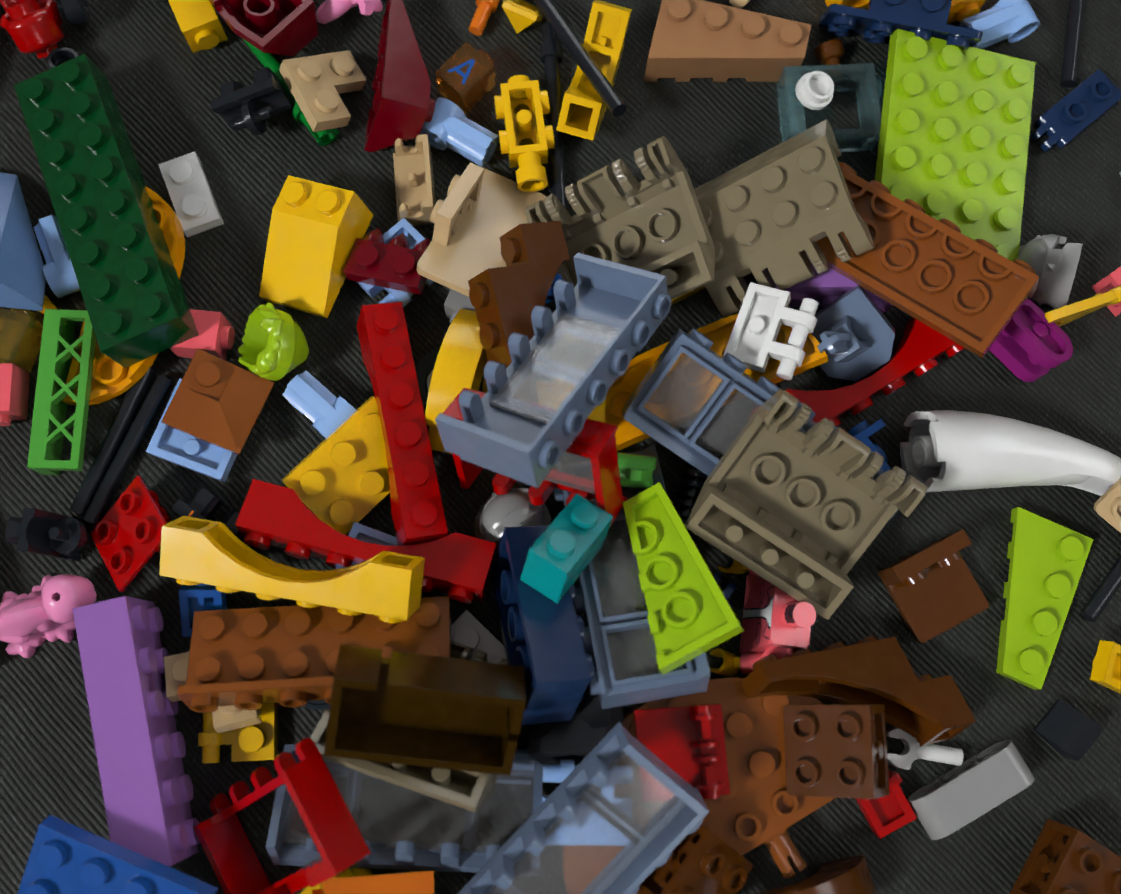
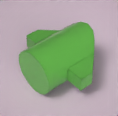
(636, 470)

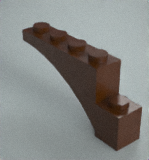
(509, 293)
(868, 674)

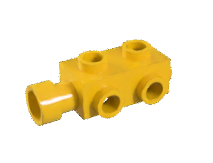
(525, 134)

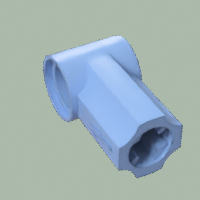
(1004, 21)
(453, 130)
(58, 267)
(317, 403)

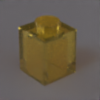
(19, 337)

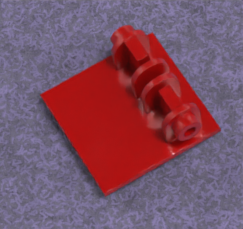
(130, 532)
(689, 743)

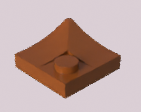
(217, 402)

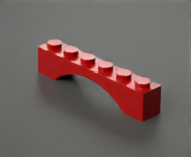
(914, 353)
(411, 468)
(280, 519)

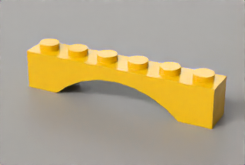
(211, 554)

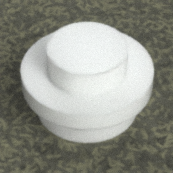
(815, 90)

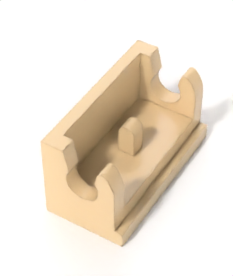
(414, 181)

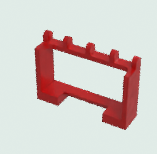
(319, 807)

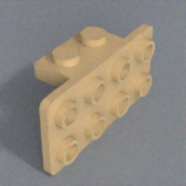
(469, 225)

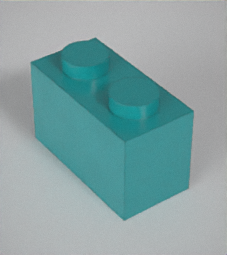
(566, 548)

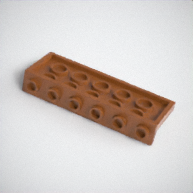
(932, 268)
(293, 651)

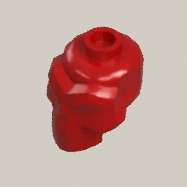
(33, 25)

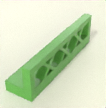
(51, 388)

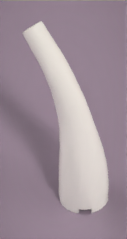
(991, 451)

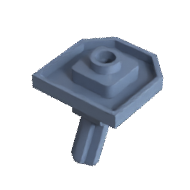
(853, 336)

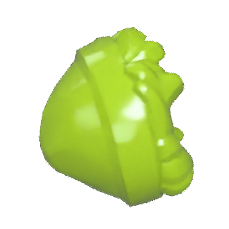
(272, 343)

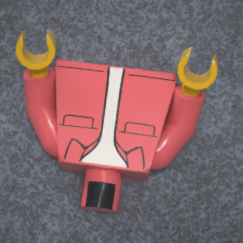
(771, 624)

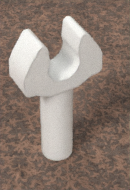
(913, 751)

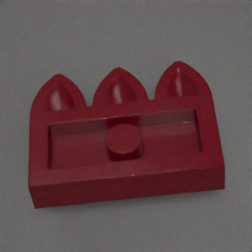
(387, 264)

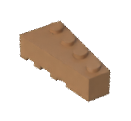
(722, 43)

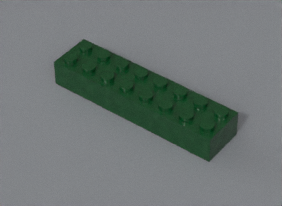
(105, 212)

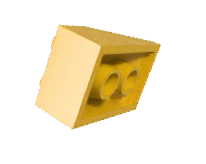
(311, 244)

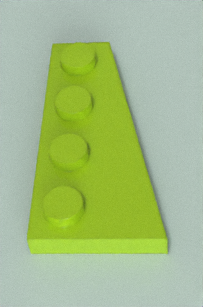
(680, 592)
(1038, 594)

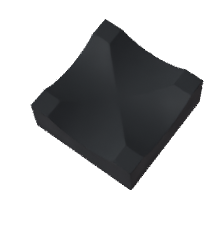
(576, 737)

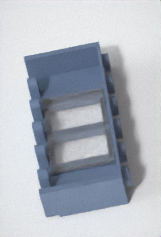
(559, 373)

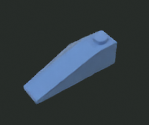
(20, 258)

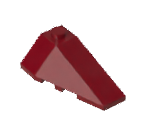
(271, 25)
(399, 84)

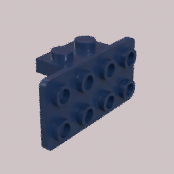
(883, 17)

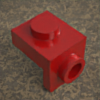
(887, 812)

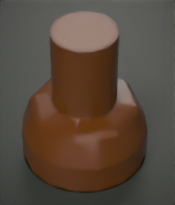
(830, 52)

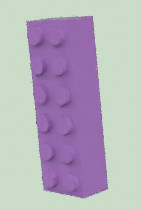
(136, 729)

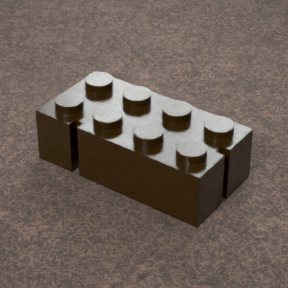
(425, 710)

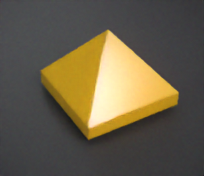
(521, 14)

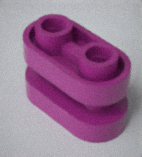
(1031, 344)

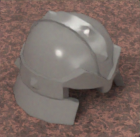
(1053, 266)
(508, 511)

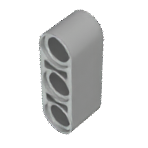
(971, 789)

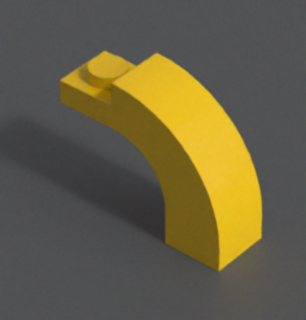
(604, 40)
(457, 367)

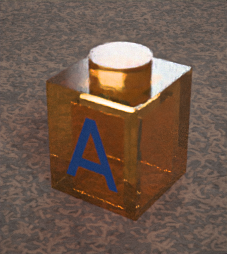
(466, 77)

